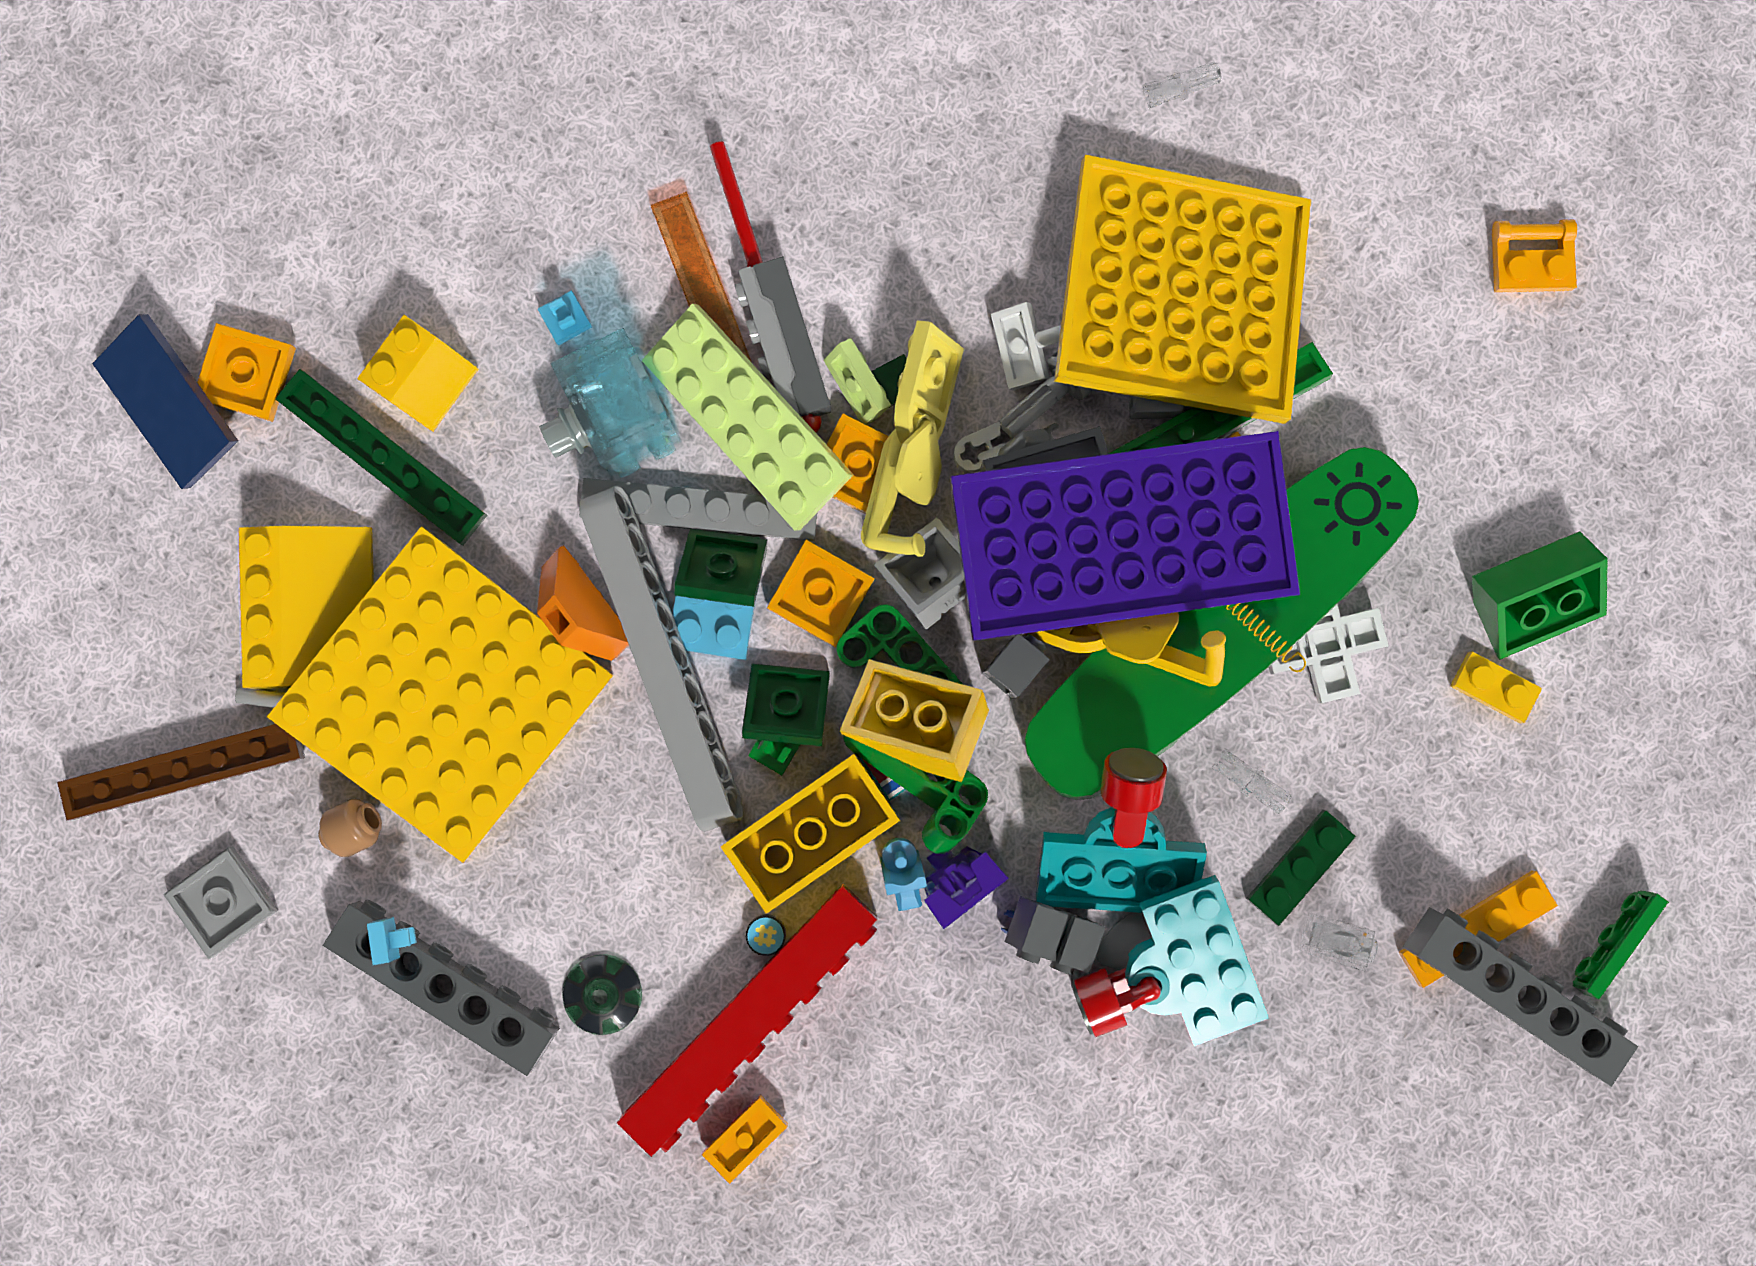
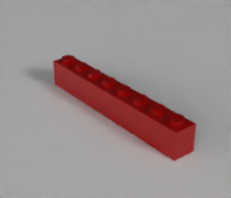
(746, 1021)

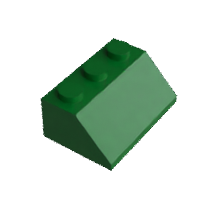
(1541, 594)

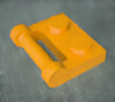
(1534, 268)

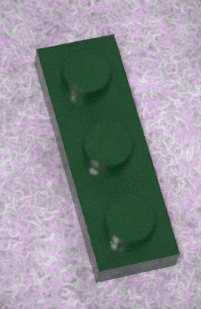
(1300, 867)

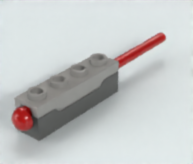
(775, 312)

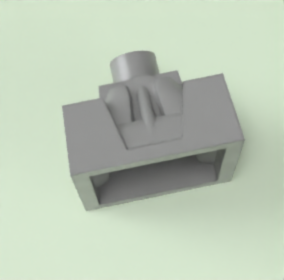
(928, 582)

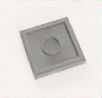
(220, 902)

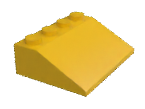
(296, 595)

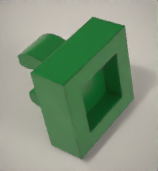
(774, 754)

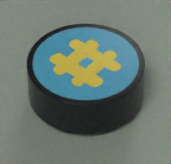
(765, 935)

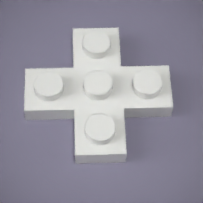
(1329, 651)

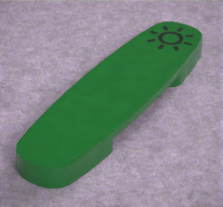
(1341, 528)

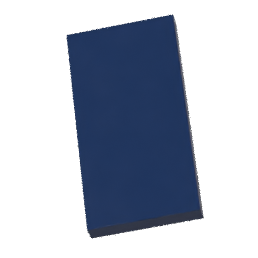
(165, 401)

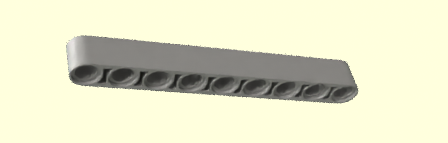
(661, 658)

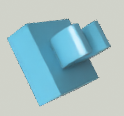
(564, 318)
(387, 940)

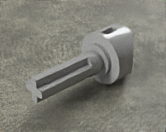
(1039, 402)

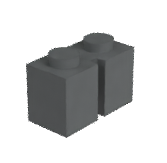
(1017, 664)
(1054, 935)

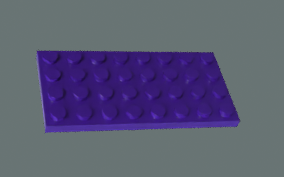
(1125, 535)

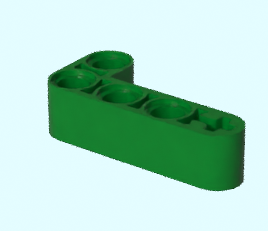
(892, 643)
(940, 795)

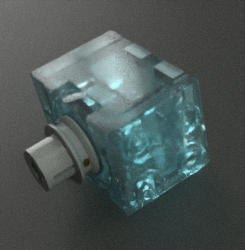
(610, 407)

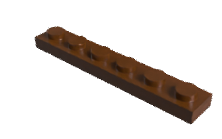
(178, 771)

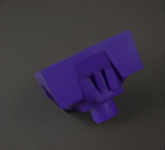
(960, 883)

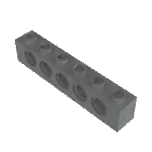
(523, 1052)
(1601, 1054)

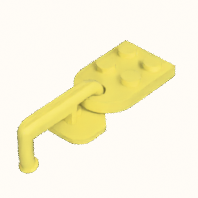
(911, 453)

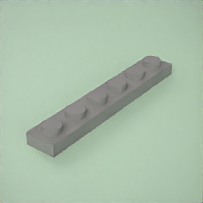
(703, 510)

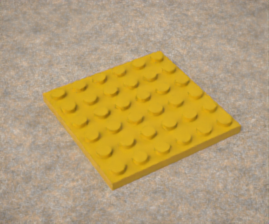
(1184, 290)
(440, 695)

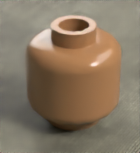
(349, 827)

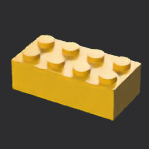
(810, 833)

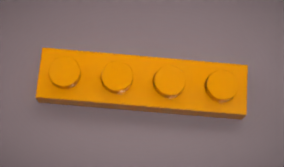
(1495, 916)

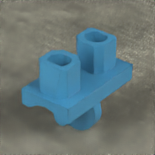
(903, 873)

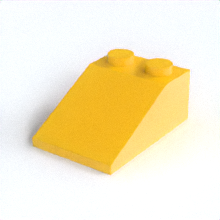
(917, 718)

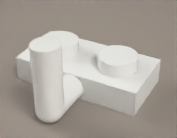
(1022, 345)

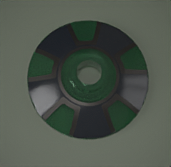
(618, 982)

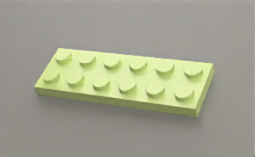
(747, 417)

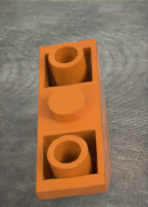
(577, 609)

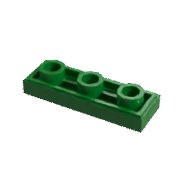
(1618, 943)

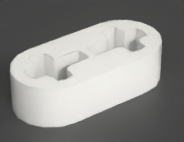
(977, 440)

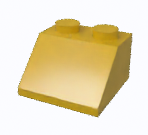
(418, 373)

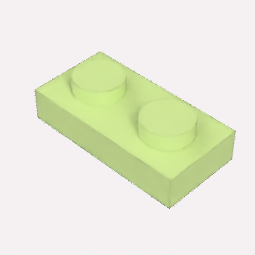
(857, 382)

